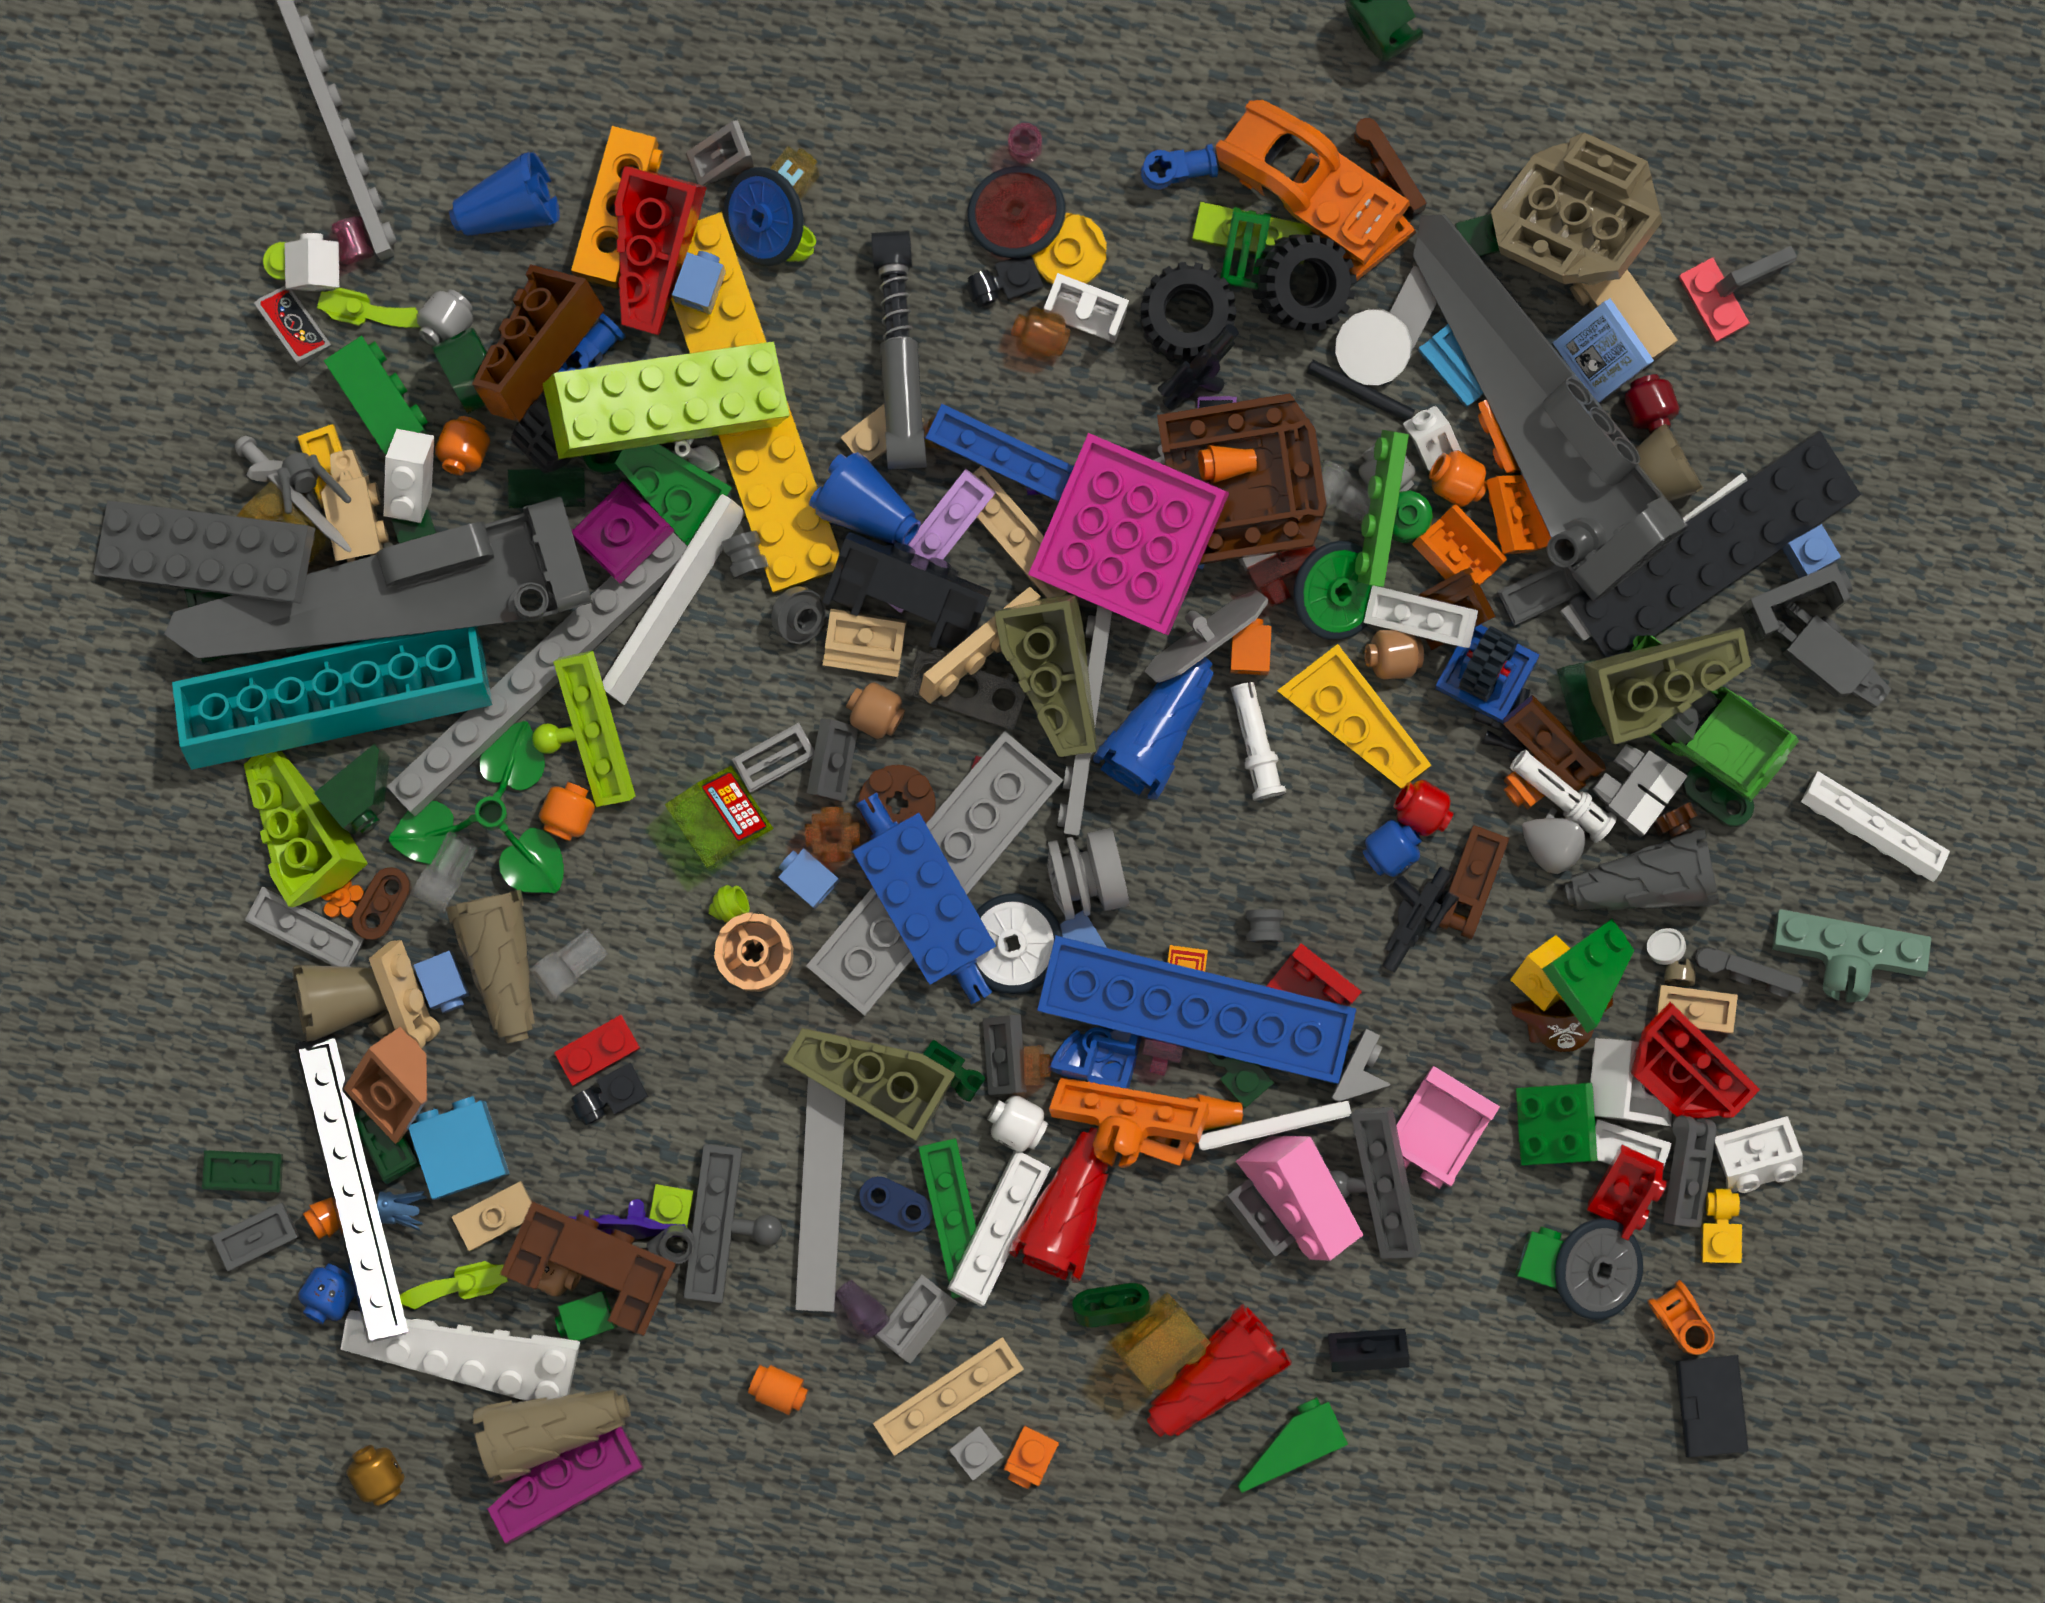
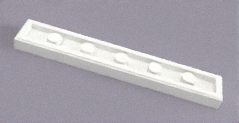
(672, 599)

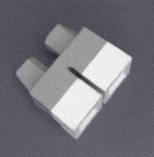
(1644, 791)

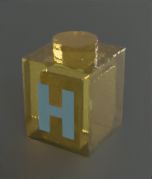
(797, 169)

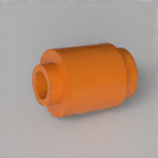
(778, 1389)

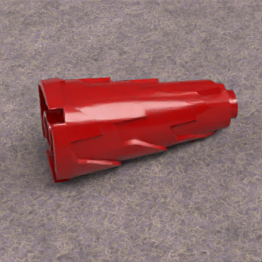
(1065, 1214)
(1232, 1366)

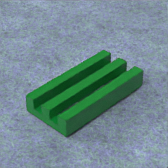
(1250, 218)

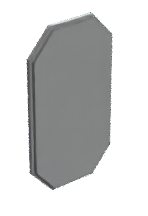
(1206, 635)

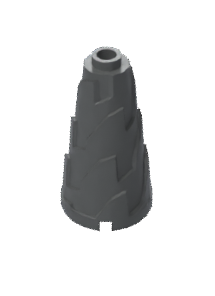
(1651, 878)

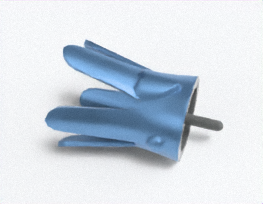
(393, 1208)

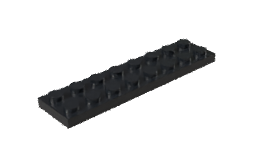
(1720, 545)

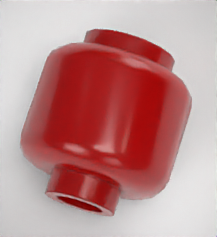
(1423, 808)

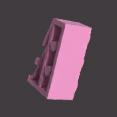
(1302, 1194)

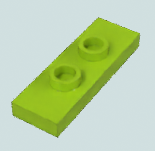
(1214, 225)

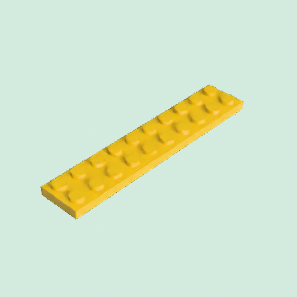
(764, 462)

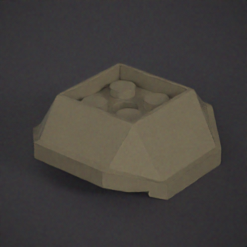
(1578, 212)

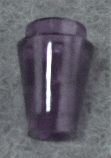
(862, 1309)

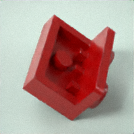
(1628, 1190)

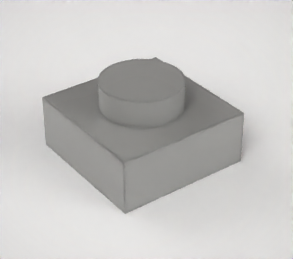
(976, 1453)

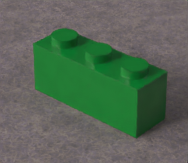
(374, 392)

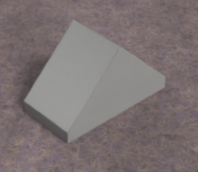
(720, 155)

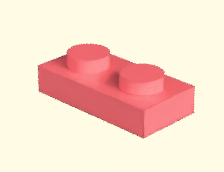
(1719, 314)

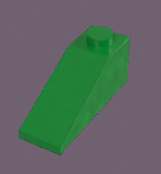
(1300, 1441)

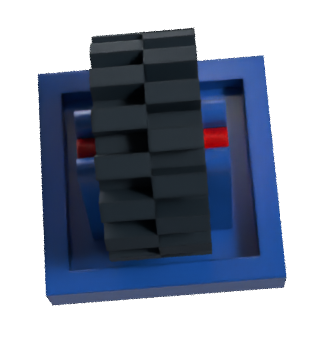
(1488, 672)

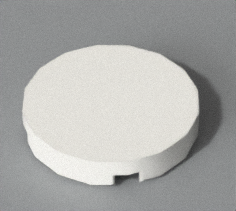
(1373, 347)

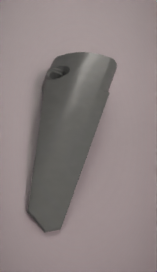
(1561, 437)
(410, 588)

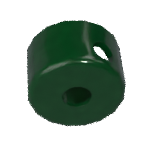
(1384, 22)
(460, 361)

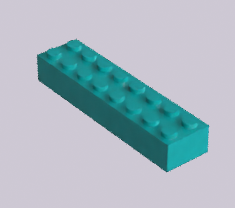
(329, 695)

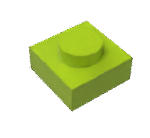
(671, 1205)

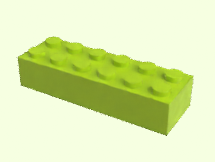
(665, 399)

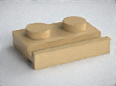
(864, 642)

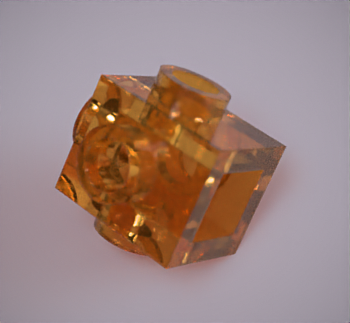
(830, 819)

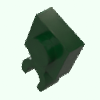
(1243, 1079)
(965, 1081)

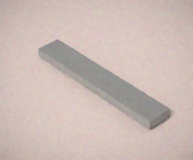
(820, 1199)

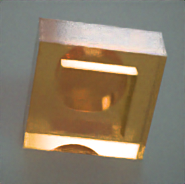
(1036, 1065)

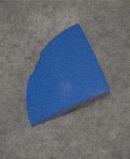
(1085, 1057)

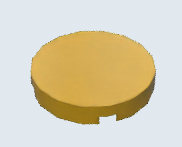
(1067, 257)

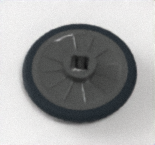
(1578, 1264)

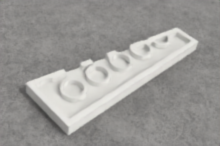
(487, 1361)

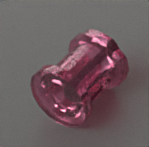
(1034, 137)
(352, 240)

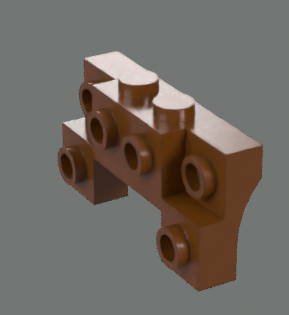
(594, 1255)

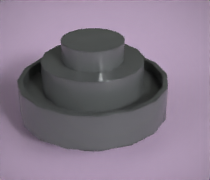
(798, 615)

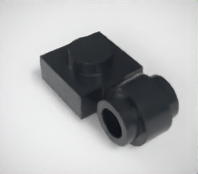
(1015, 278)
(619, 1090)

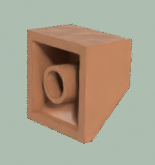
(391, 1083)

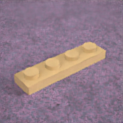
(1013, 531)
(967, 656)
(948, 1396)

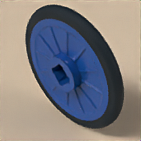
(766, 239)

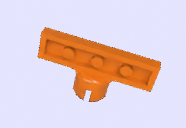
(1127, 1117)

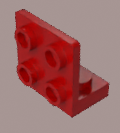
(1312, 977)

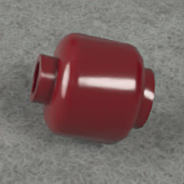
(1651, 402)

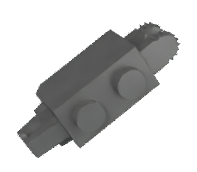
(1830, 658)

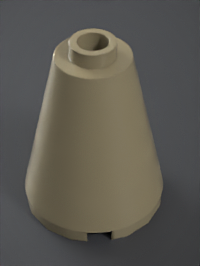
(1667, 465)
(335, 998)

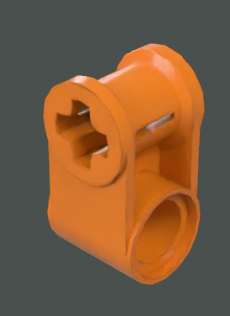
(1682, 1317)

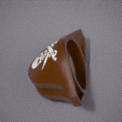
(1553, 1027)

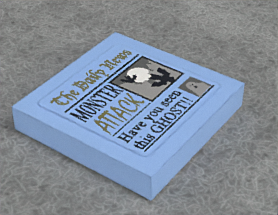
(1603, 350)

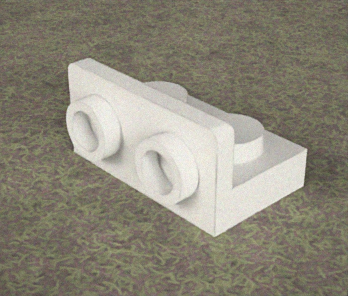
(1759, 1155)

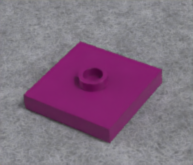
(621, 532)

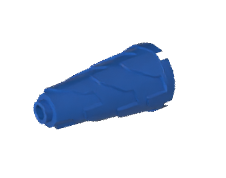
(1154, 732)

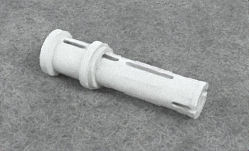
(1260, 757)
(1576, 806)

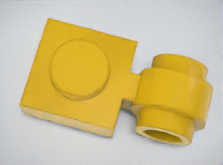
(1721, 1240)

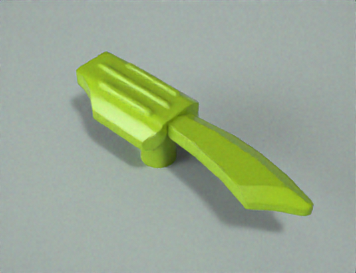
(355, 307)
(469, 1281)

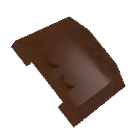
(1265, 509)

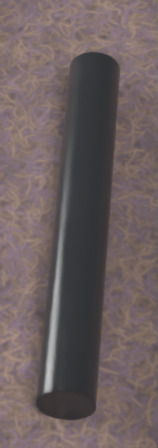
(1360, 391)

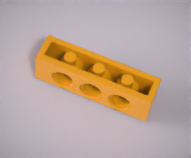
(622, 149)

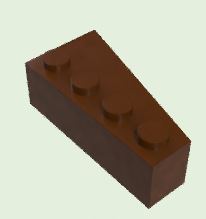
(536, 340)

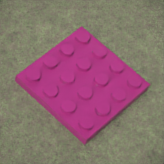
(1128, 533)

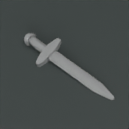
(266, 471)

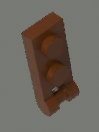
(1387, 164)
(1553, 743)
(1475, 878)

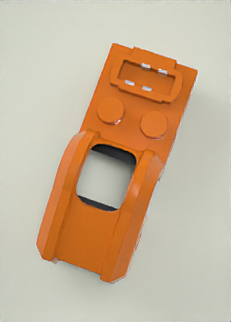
(1334, 199)

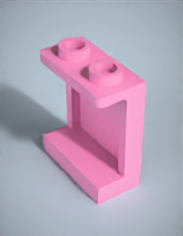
(1442, 1126)

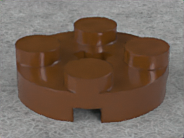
(905, 780)

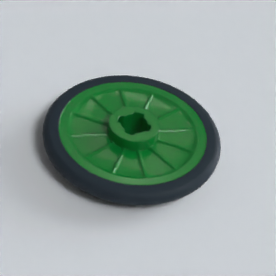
(1314, 594)

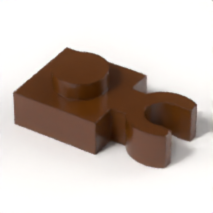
(1676, 820)

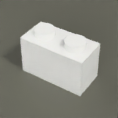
(408, 475)

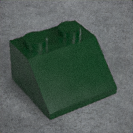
(358, 791)

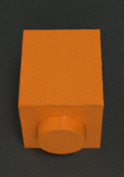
(1251, 650)

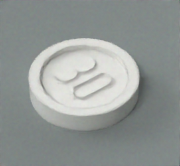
(1666, 946)

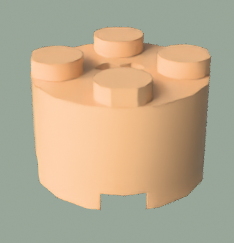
(732, 947)

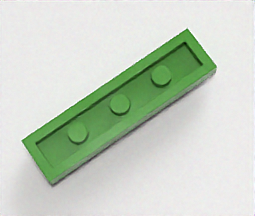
(1384, 495)

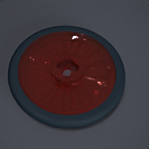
(1023, 234)

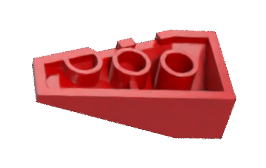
(654, 235)

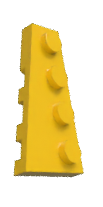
(1349, 708)

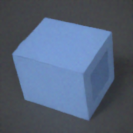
(699, 281)
(1811, 552)
(807, 877)
(442, 982)

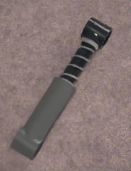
(899, 354)

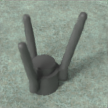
(302, 473)

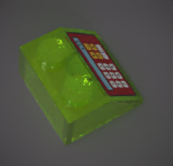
(719, 817)

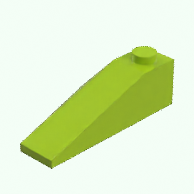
(303, 839)

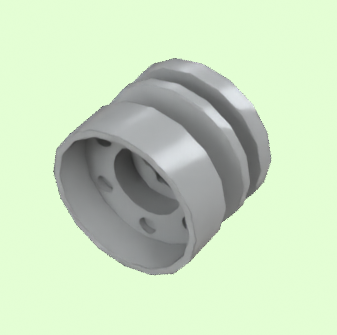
(1088, 874)

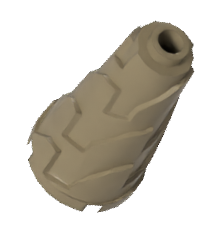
(495, 947)
(541, 1429)

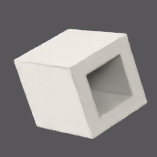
(311, 263)

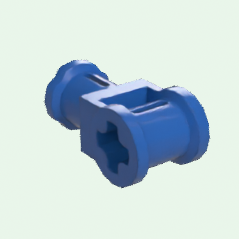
(1180, 166)
(595, 344)

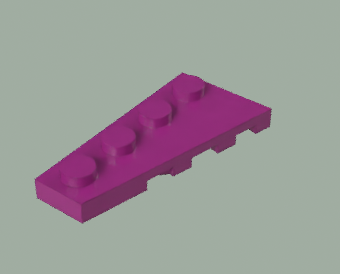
(564, 1484)

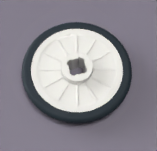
(1036, 930)

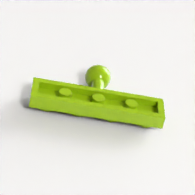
(591, 728)

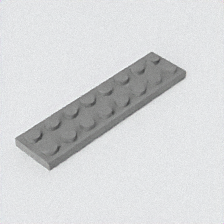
(972, 834)

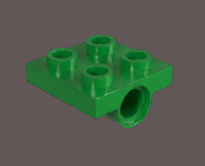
(1556, 1124)

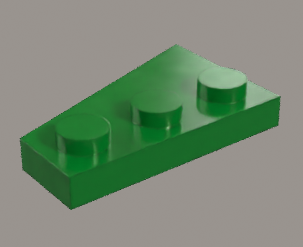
(672, 486)
(1591, 972)

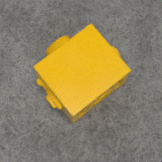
(1533, 980)

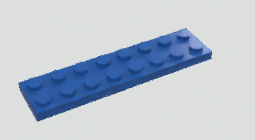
(1196, 1009)

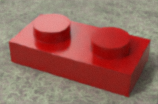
(597, 1050)

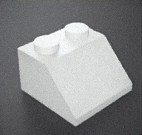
(1617, 1091)

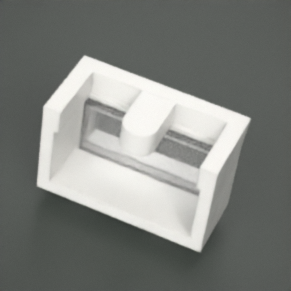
(1087, 307)

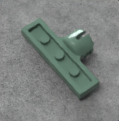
(1850, 950)

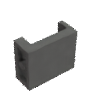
(1759, 609)

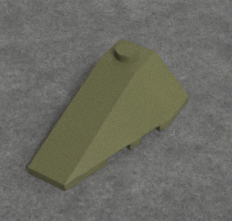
(1050, 660)
(1652, 684)
(883, 1080)

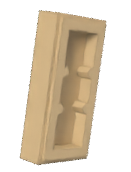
(493, 1216)

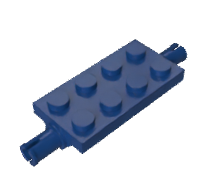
(924, 898)

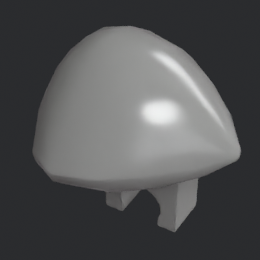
(1554, 842)

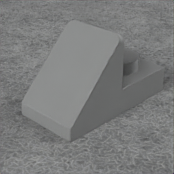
(1355, 1080)

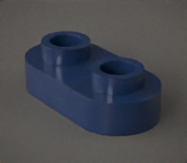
(896, 1203)

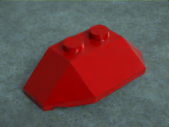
(1688, 1069)

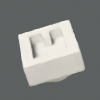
(1431, 435)

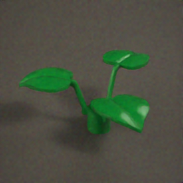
(533, 860)

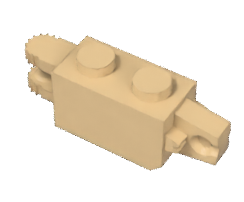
(357, 519)

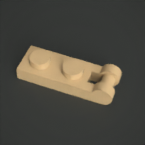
(403, 993)

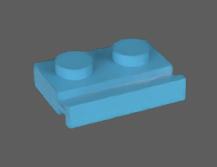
(1450, 364)

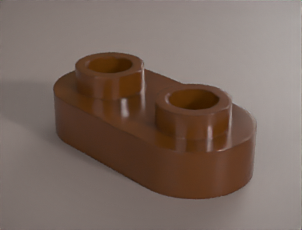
(379, 902)

